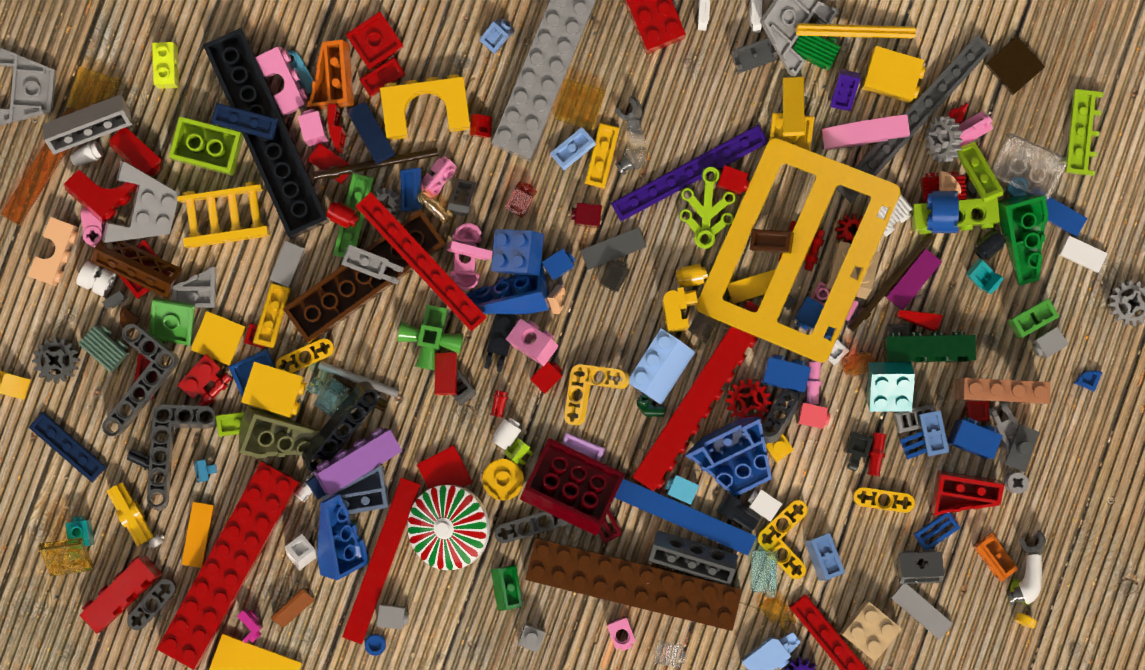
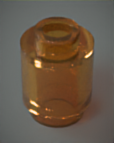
(857, 363)

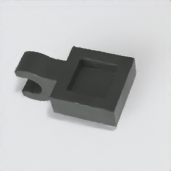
(858, 446)

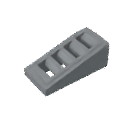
(899, 419)

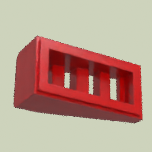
(922, 319)

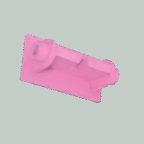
(974, 127)
(443, 170)

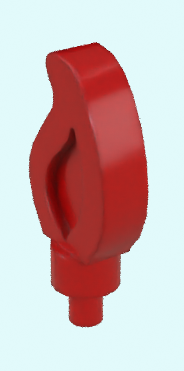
(958, 113)

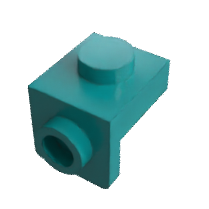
(984, 277)

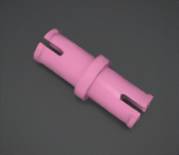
(813, 383)

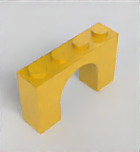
(397, 98)

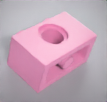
(540, 349)

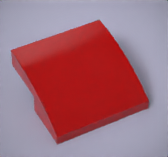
(336, 132)

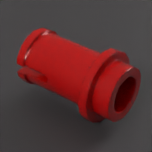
(499, 403)

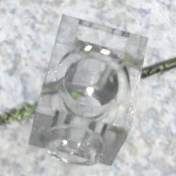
(669, 654)

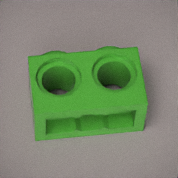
(1033, 318)

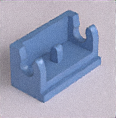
(934, 433)
(824, 557)

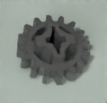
(62, 353)

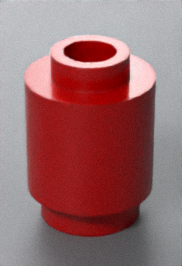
(342, 215)

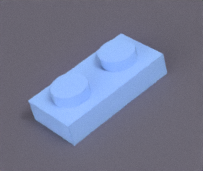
(572, 148)

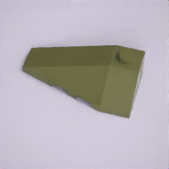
(272, 435)

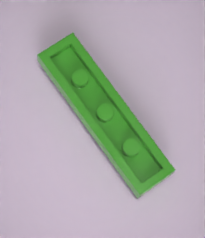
(359, 189)

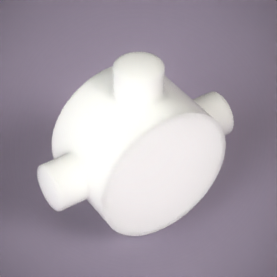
(156, 541)

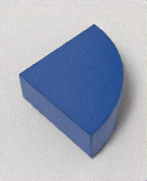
(1088, 380)

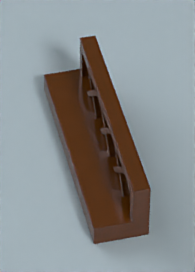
(133, 267)

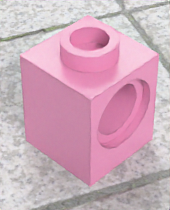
(616, 625)

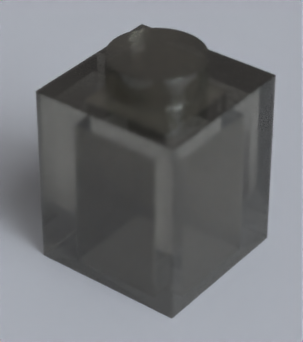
(614, 275)

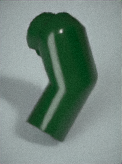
(648, 409)

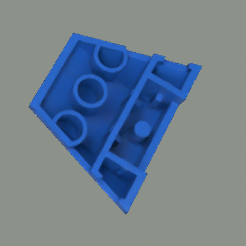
(734, 455)

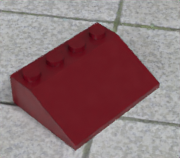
(572, 486)

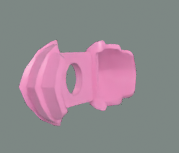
(463, 273)

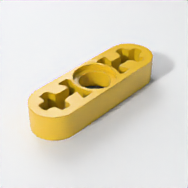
(317, 345)
(867, 503)

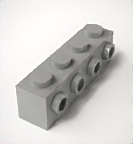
(87, 124)

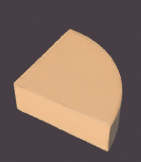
(948, 182)
(555, 299)

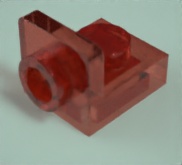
(520, 199)

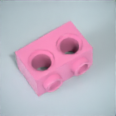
(313, 127)

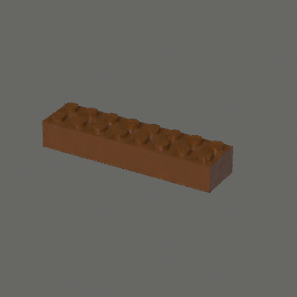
(349, 289)

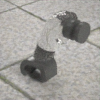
(636, 151)

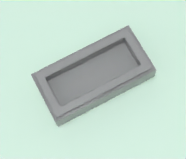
(287, 264)

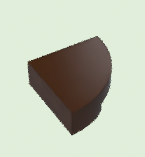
(128, 317)

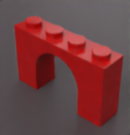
(102, 201)

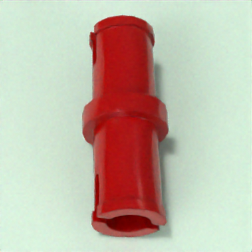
(876, 454)

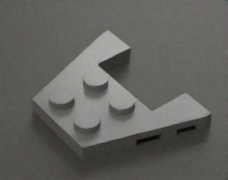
(780, 26)
(31, 88)
(151, 210)

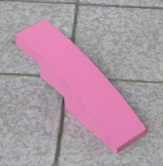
(865, 132)

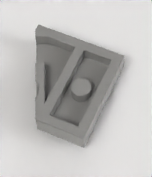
(197, 290)

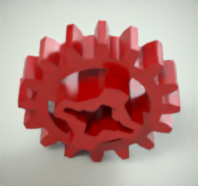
(754, 389)

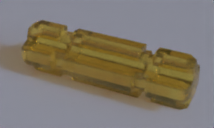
(434, 207)

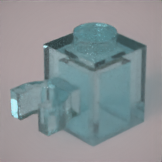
(329, 395)

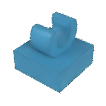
(202, 470)

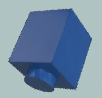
(559, 264)

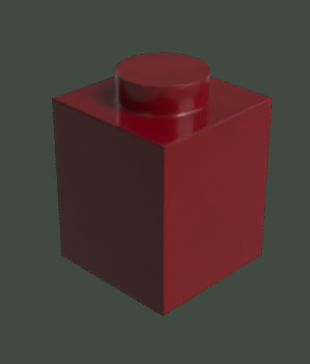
(587, 215)

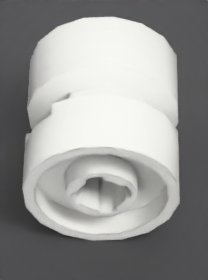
(93, 277)

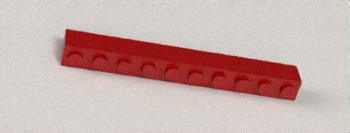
(695, 405)

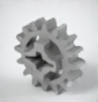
(944, 139)
(1128, 311)

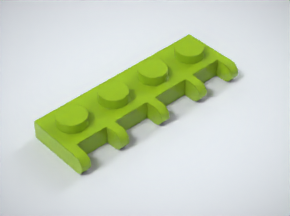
(1081, 131)

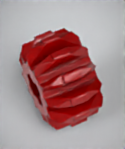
(847, 224)

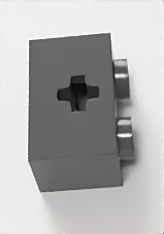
(911, 573)

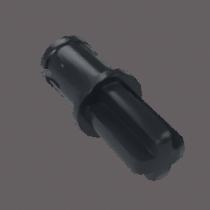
(140, 459)

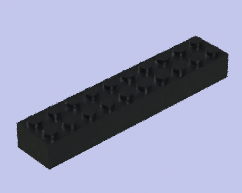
(276, 158)

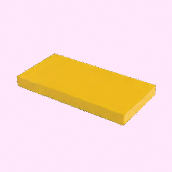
(237, 655)

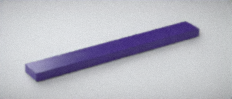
(689, 173)

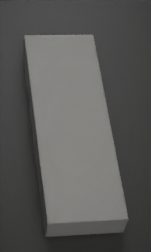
(921, 610)

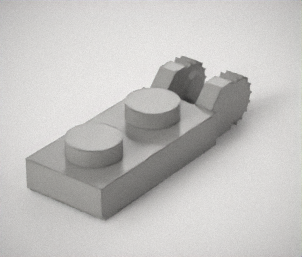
(369, 264)
(1007, 427)

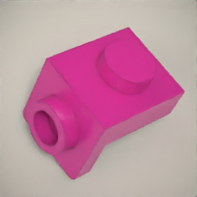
(250, 620)

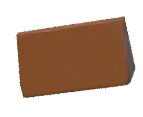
(293, 607)

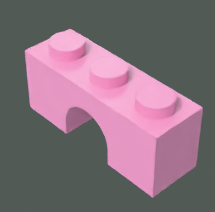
(292, 96)

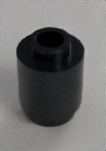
(989, 245)

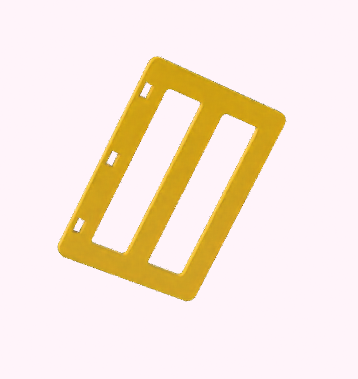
(845, 288)

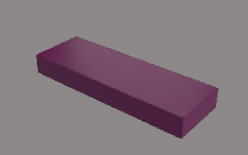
(913, 279)

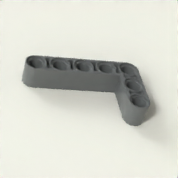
(143, 381)
(166, 446)

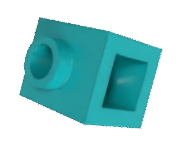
(80, 529)

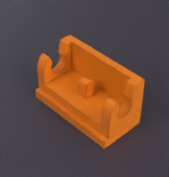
(995, 557)

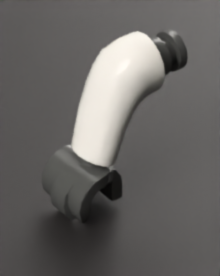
(1031, 584)

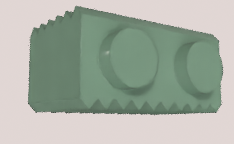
(104, 347)

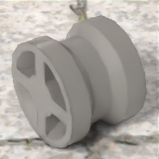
(1013, 486)

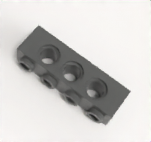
(693, 558)

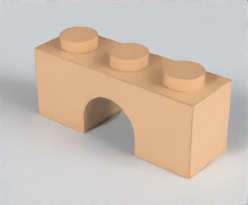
(51, 269)

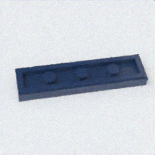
(68, 447)

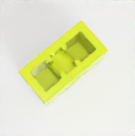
(165, 65)

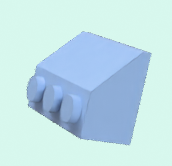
(661, 366)

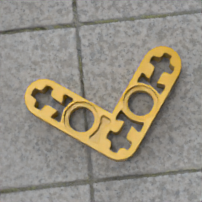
(587, 380)
(778, 543)

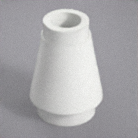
(88, 153)

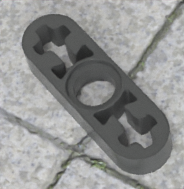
(780, 407)
(137, 612)

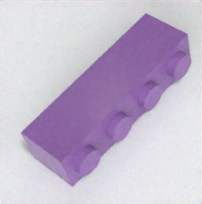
(357, 461)

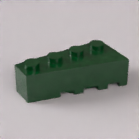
(931, 348)

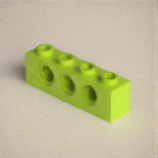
(988, 210)

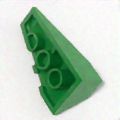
(1023, 228)

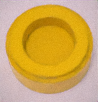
(1025, 620)

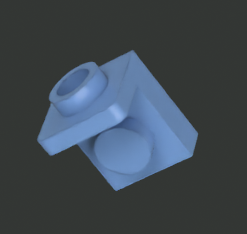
(497, 35)

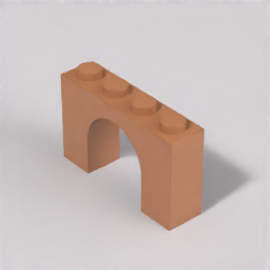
(1002, 390)

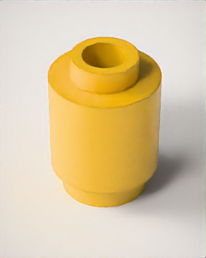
(691, 275)

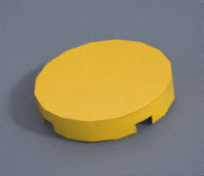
(503, 479)

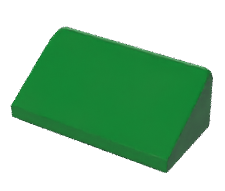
(506, 588)

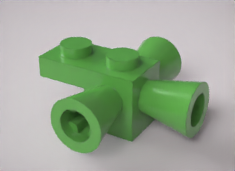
(430, 336)

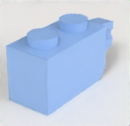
(771, 653)

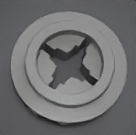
(394, 200)

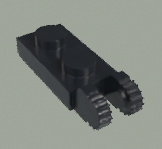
(498, 344)

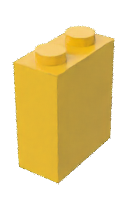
(893, 74)
(274, 390)

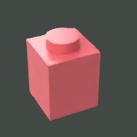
(813, 416)

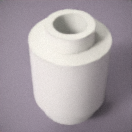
(506, 433)

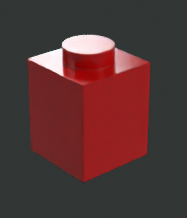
(733, 180)
(547, 376)

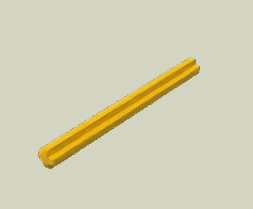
(844, 30)

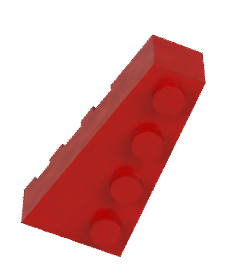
(120, 593)

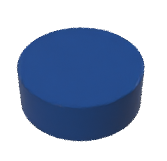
(375, 644)

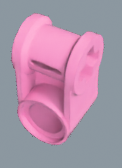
(91, 226)

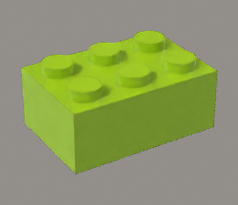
(206, 146)

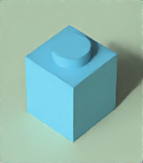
(681, 489)

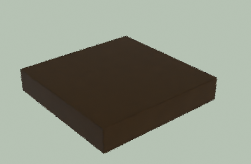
(1014, 65)

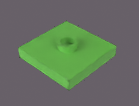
(172, 321)

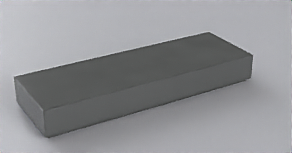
(613, 248)

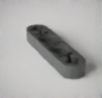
(533, 520)

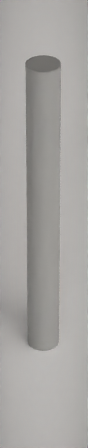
(358, 378)

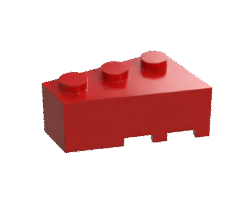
(964, 492)

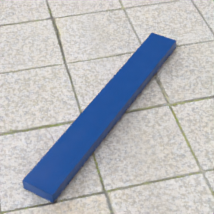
(685, 517)

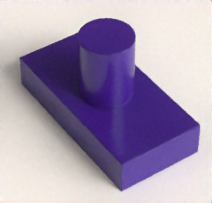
(845, 90)

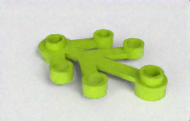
(706, 211)

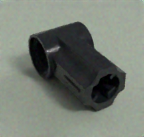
(735, 510)

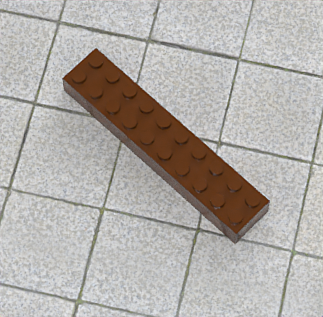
(634, 584)

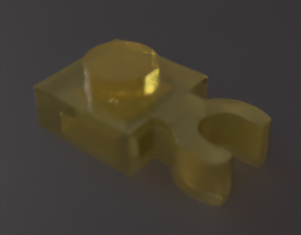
(775, 610)

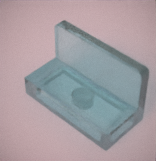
(764, 572)

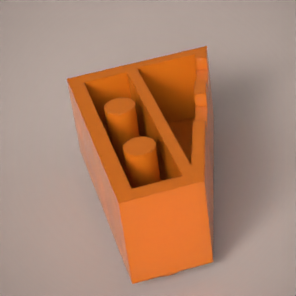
(332, 77)

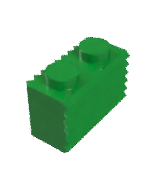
(817, 50)

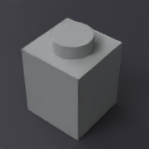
(1049, 343)
(392, 616)
(531, 637)

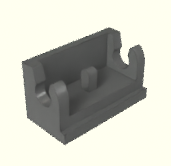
(753, 55)

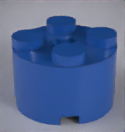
(944, 211)

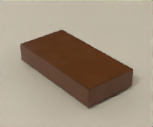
(771, 241)

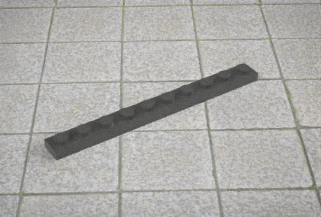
(923, 109)

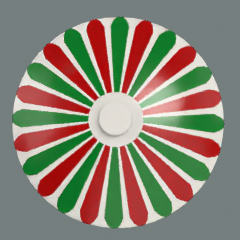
(448, 527)

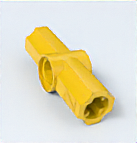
(130, 514)

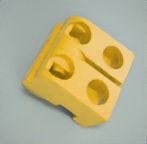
(673, 304)

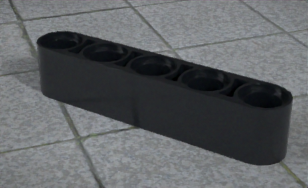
(341, 417)

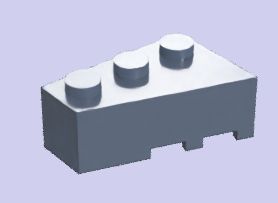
(365, 493)

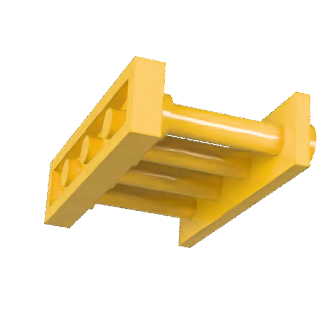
(216, 235)

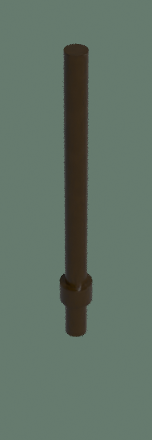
(335, 171)
(864, 312)

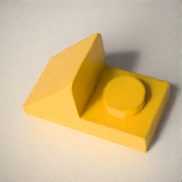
(13, 385)

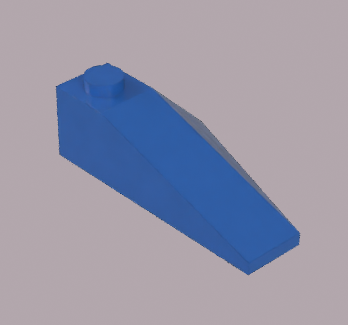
(513, 295)
(339, 546)

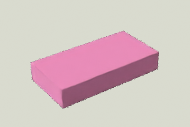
(469, 250)

